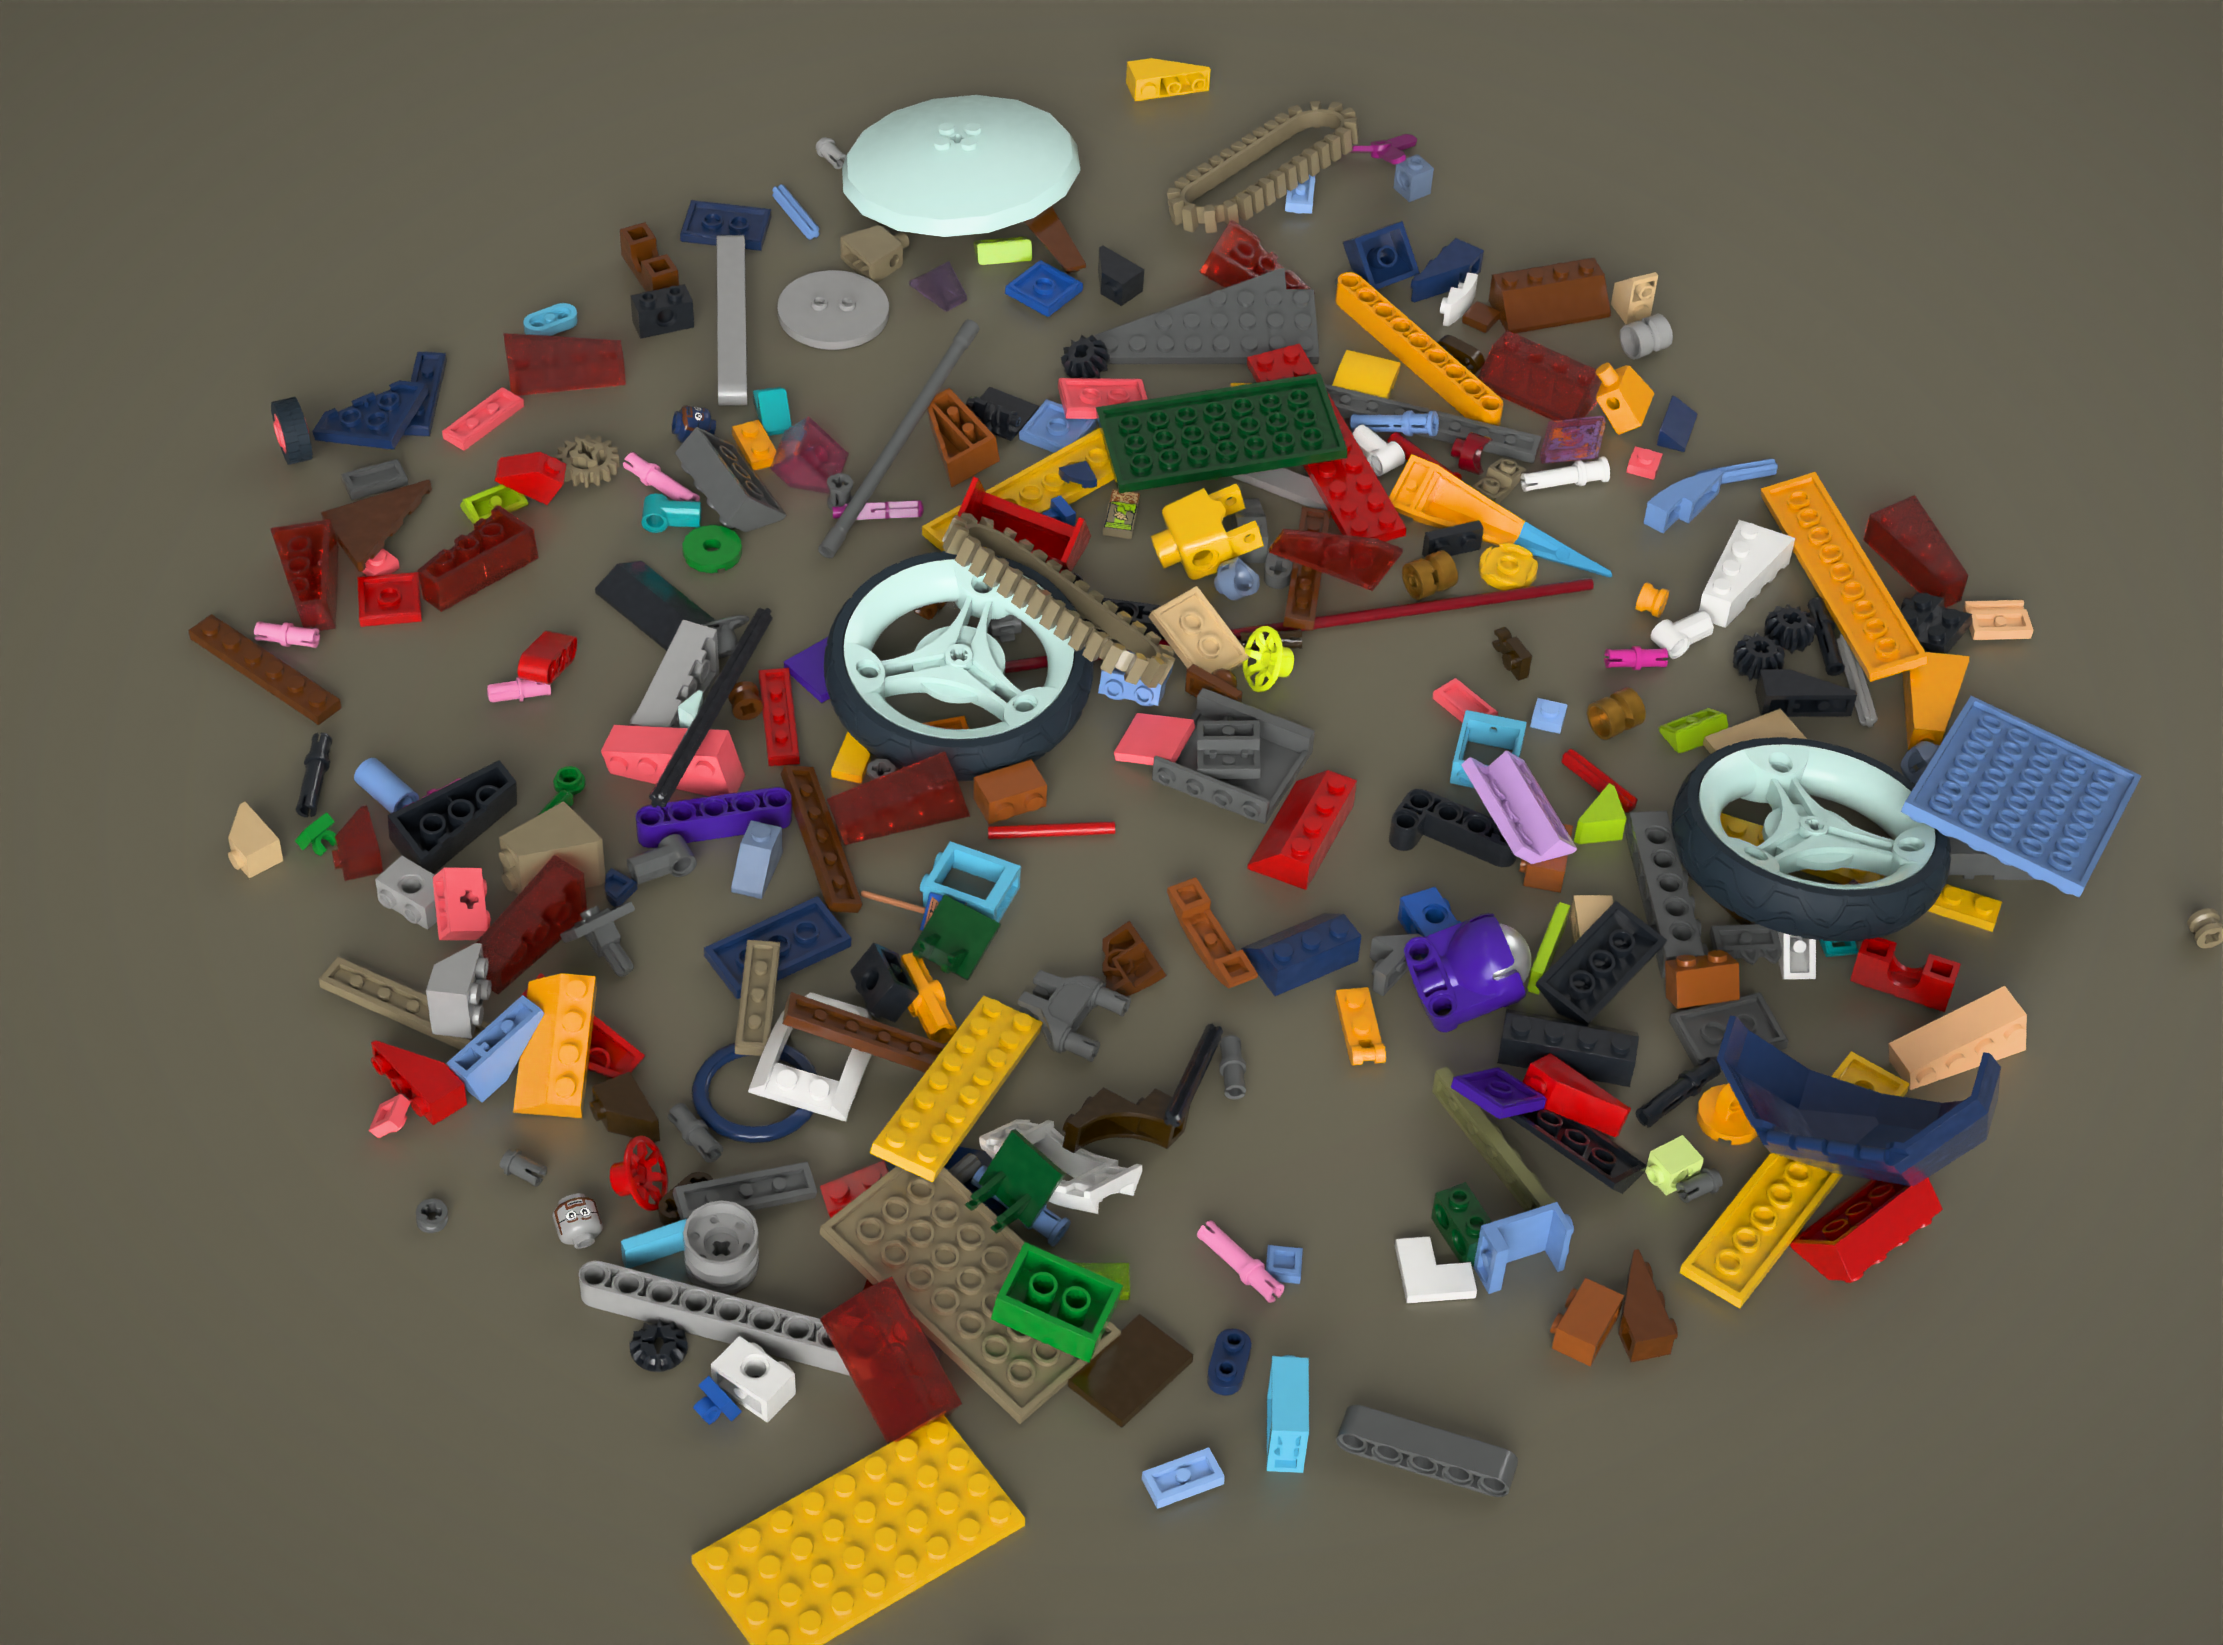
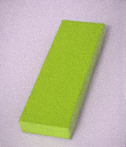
(1549, 946)

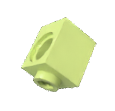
(1673, 1164)

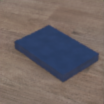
(711, 219)

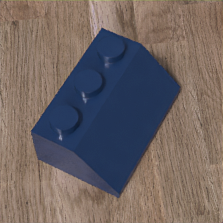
(1305, 952)

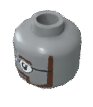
(577, 1220)

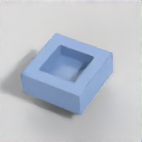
(1548, 715)

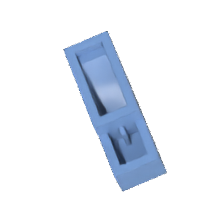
(1682, 500)

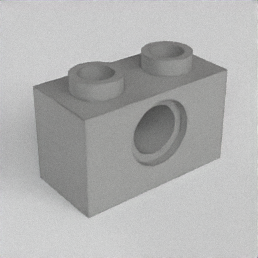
(408, 891)

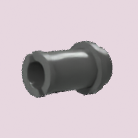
(515, 1163)
(1701, 1184)

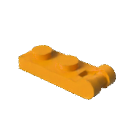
(1360, 1026)

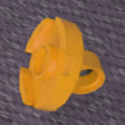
(1723, 1116)

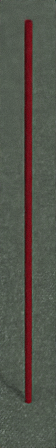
(1381, 613)

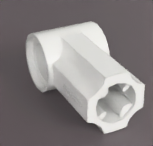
(1380, 455)
(1681, 634)

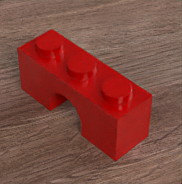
(1927, 985)

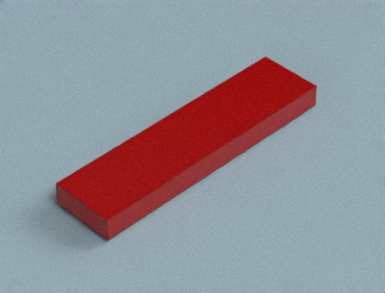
(779, 717)

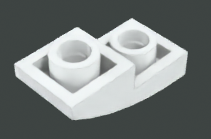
(1459, 300)

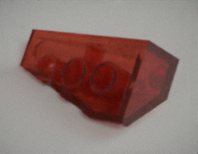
(1241, 258)

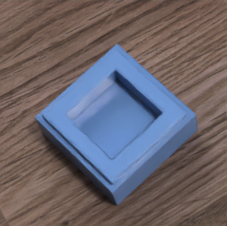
(1284, 1263)

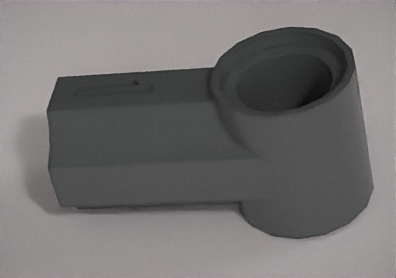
(670, 857)

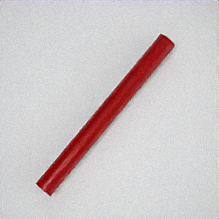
(1051, 830)

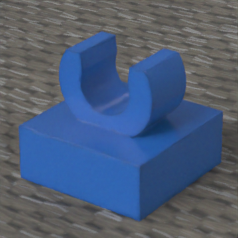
(1061, 511)
(716, 1401)

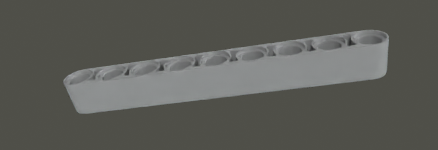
(731, 320)
(608, 1289)

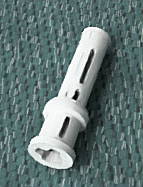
(1578, 473)

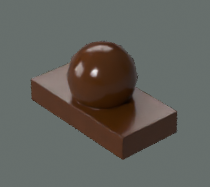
(1219, 681)

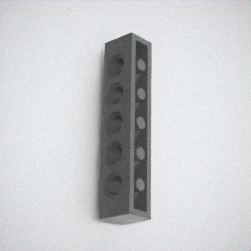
(1663, 886)

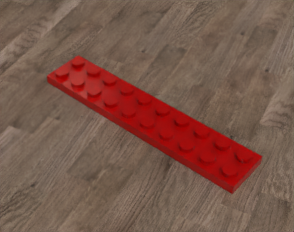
(1345, 484)

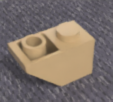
(1634, 297)

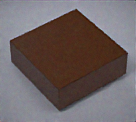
(1481, 317)

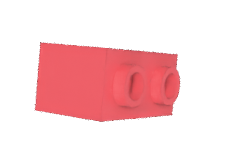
(461, 903)

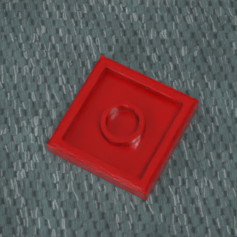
(389, 599)

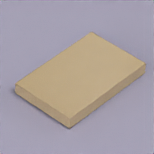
(1198, 633)
(1765, 726)

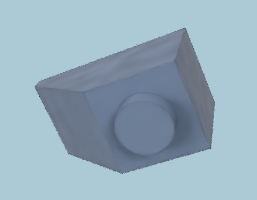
(757, 859)

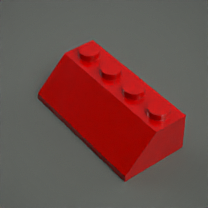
(1305, 828)
(1866, 1228)

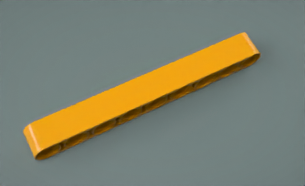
(1417, 350)

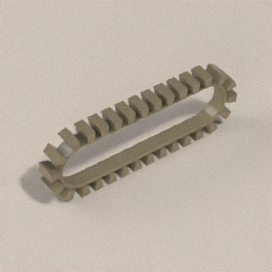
(1250, 150)
(1149, 659)

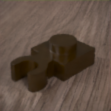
(1515, 655)

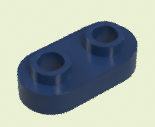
(1231, 1359)

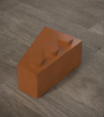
(961, 438)

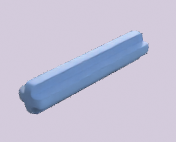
(795, 212)
(1746, 471)

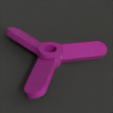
(1388, 149)

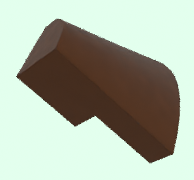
(1129, 962)

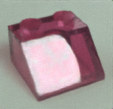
(808, 457)

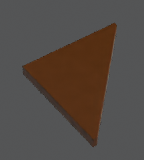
(367, 523)

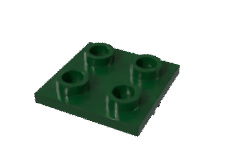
(955, 937)
(1020, 1179)

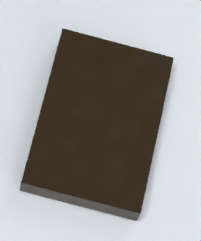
(1130, 1371)

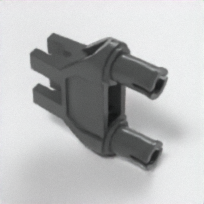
(1065, 1005)

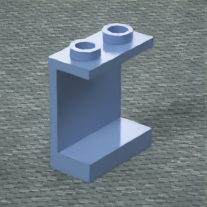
(1520, 1237)

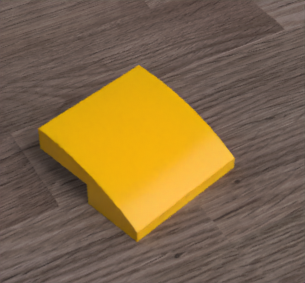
(1367, 374)

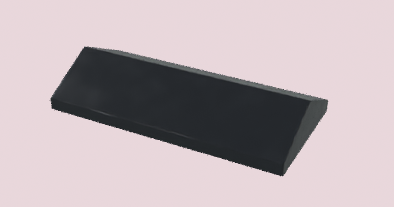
(649, 601)
(1599, 964)
(1585, 1148)

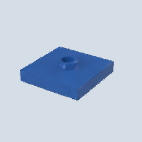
(1044, 288)

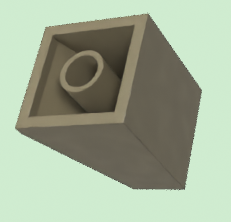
(552, 833)

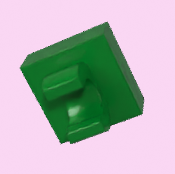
(315, 833)

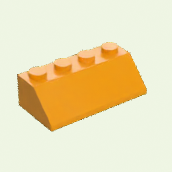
(557, 1056)

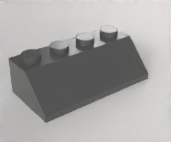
(728, 482)

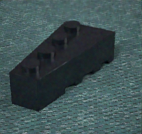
(452, 817)

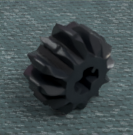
(1085, 358)
(1790, 627)
(1757, 654)

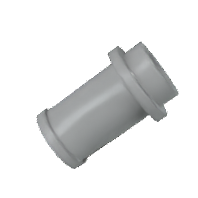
(826, 148)

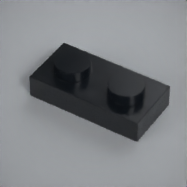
(1454, 539)

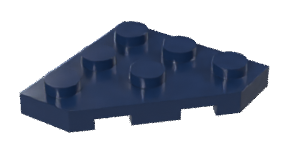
(373, 419)

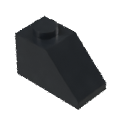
(1118, 277)

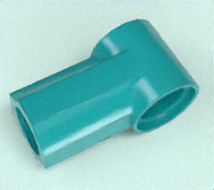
(661, 513)

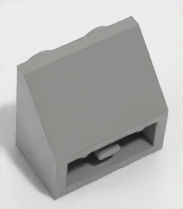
(458, 992)

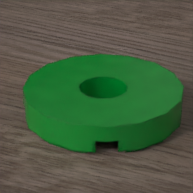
(707, 537)

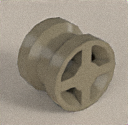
(2206, 928)

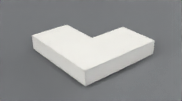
(1431, 1282)

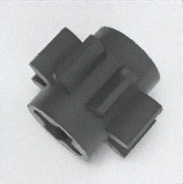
(1005, 628)

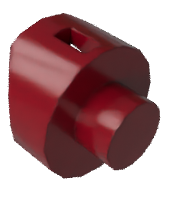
(1470, 452)

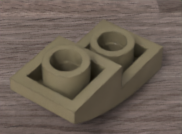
(1500, 480)

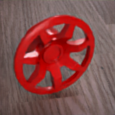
(635, 1173)

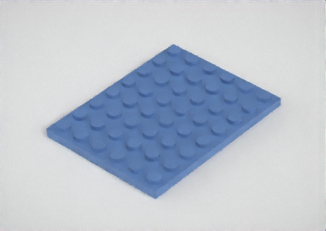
(2022, 796)

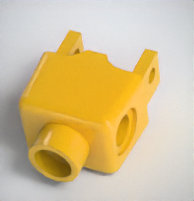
(1197, 532)

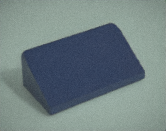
(1677, 425)

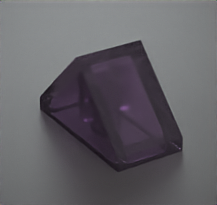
(940, 286)

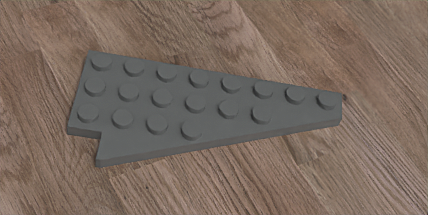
(1221, 326)

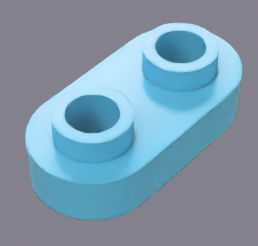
(551, 320)

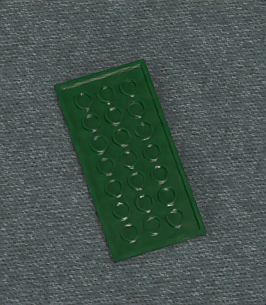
(1220, 433)

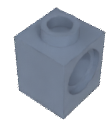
(1413, 178)

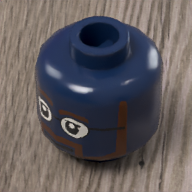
(689, 418)

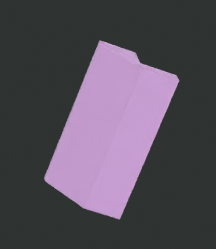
(1519, 808)

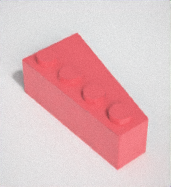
(646, 750)

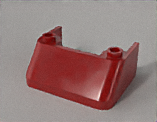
(1053, 537)

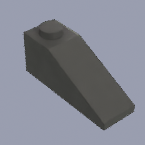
(1253, 512)

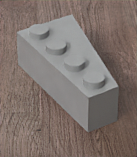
(686, 668)

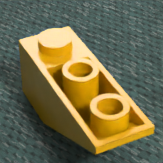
(1164, 78)

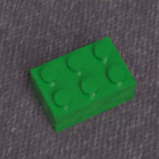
(1056, 1302)

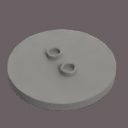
(833, 309)

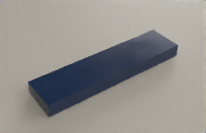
(428, 369)

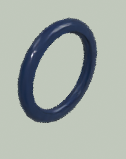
(737, 1132)

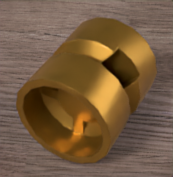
(1429, 575)
(1615, 714)

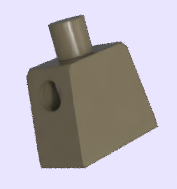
(874, 252)

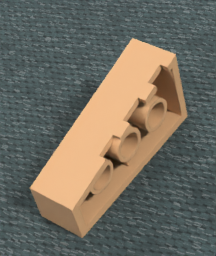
(1958, 1039)

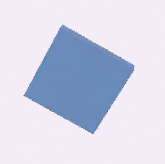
(1052, 430)

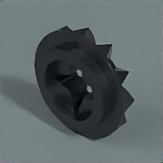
(672, 1351)

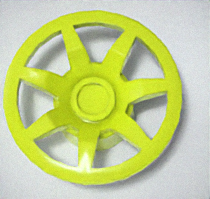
(1270, 659)

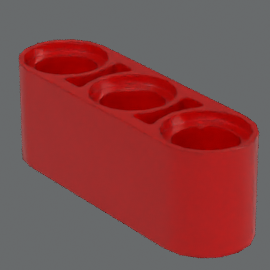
(547, 657)

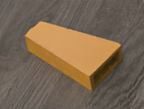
(1931, 696)

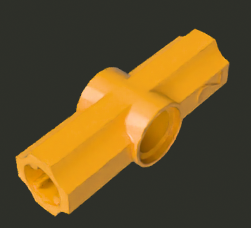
(930, 1003)

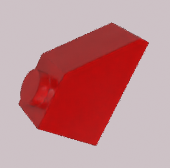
(532, 475)

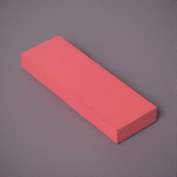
(483, 418)

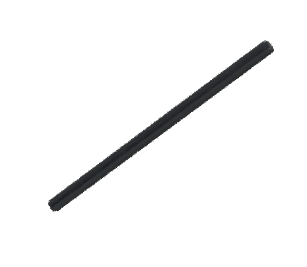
(710, 709)

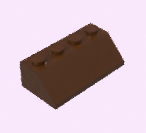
(1550, 295)

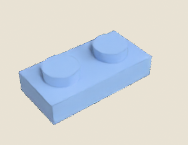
(1301, 198)
(1183, 1477)

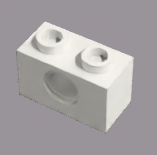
(760, 1395)

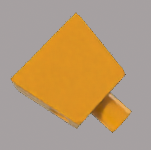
(1623, 397)

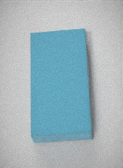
(653, 1244)

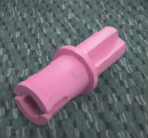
(516, 690)

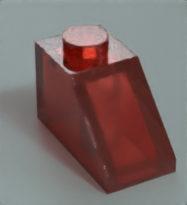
(357, 847)

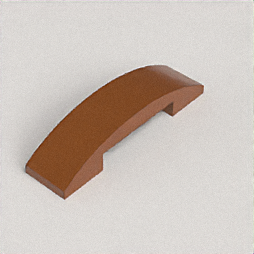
(1207, 935)

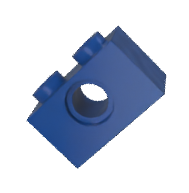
(1425, 913)

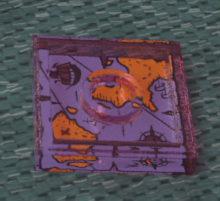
(1572, 439)

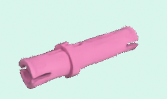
(651, 475)
(1251, 1270)

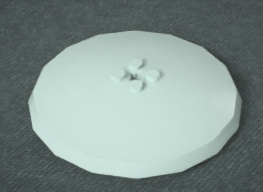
(960, 166)

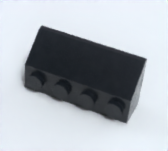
(1590, 1049)

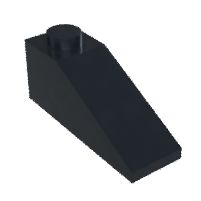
(1802, 695)

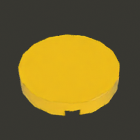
(1508, 567)

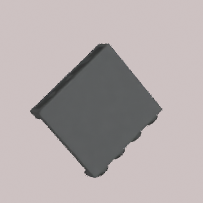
(1282, 756)

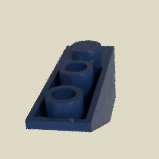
(1447, 270)

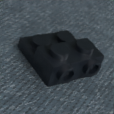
(1933, 624)

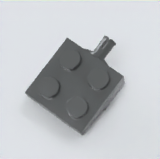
(1229, 749)

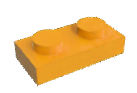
(754, 444)

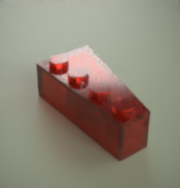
(562, 363)
(1916, 550)
(478, 560)
(311, 569)
(900, 801)
(533, 922)

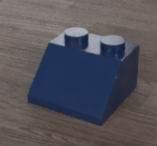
(1382, 255)

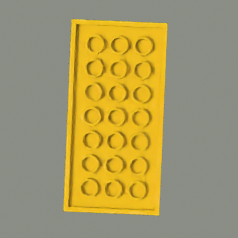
(859, 1540)

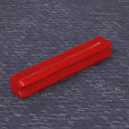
(1597, 778)

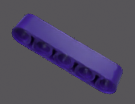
(713, 816)

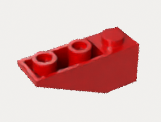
(425, 1082)

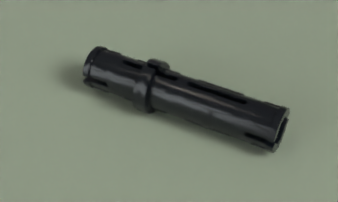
(1826, 637)
(316, 766)
(1688, 1084)

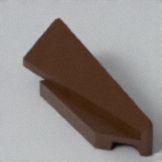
(1056, 239)

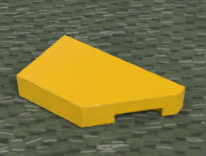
(851, 761)

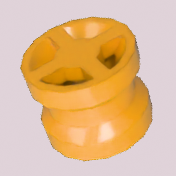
(1652, 600)

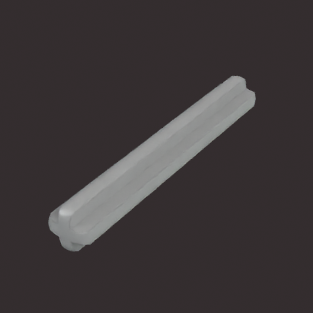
(1857, 681)

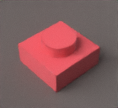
(1644, 463)
(381, 564)
(390, 1116)

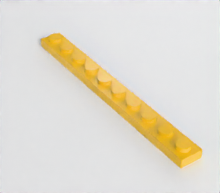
(1951, 903)

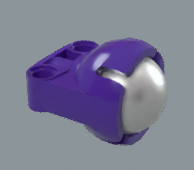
(1469, 970)

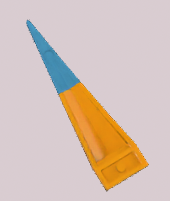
(1444, 501)

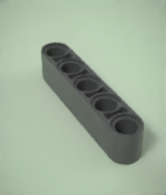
(1427, 1450)

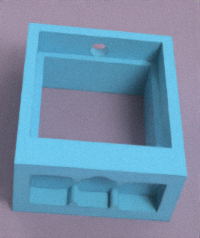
(1477, 729)
(977, 863)
(1287, 1414)

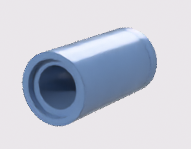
(384, 785)

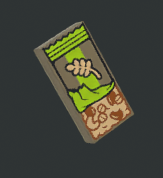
(1121, 514)

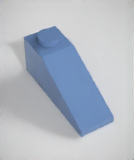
(496, 1050)

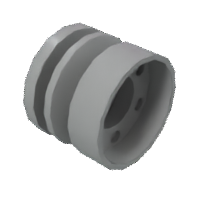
(721, 1247)

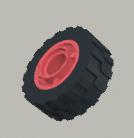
(291, 430)

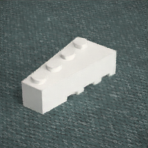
(1743, 569)

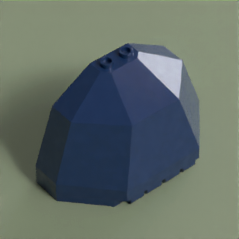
(1848, 1125)

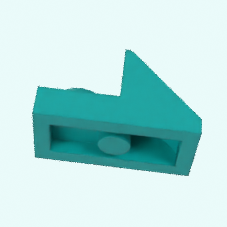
(772, 410)

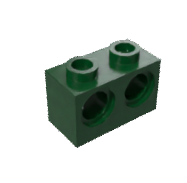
(1459, 1220)

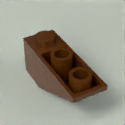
(1644, 1321)

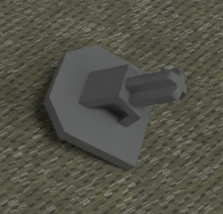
(603, 935)

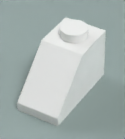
(1797, 957)

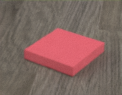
(1152, 737)

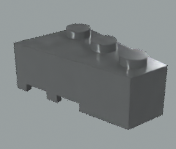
(1970, 862)

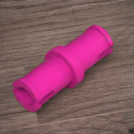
(1636, 658)

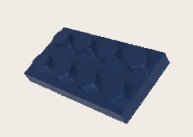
(805, 937)

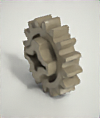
(588, 460)

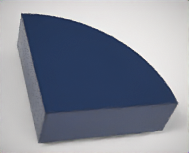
(1078, 473)
(618, 887)

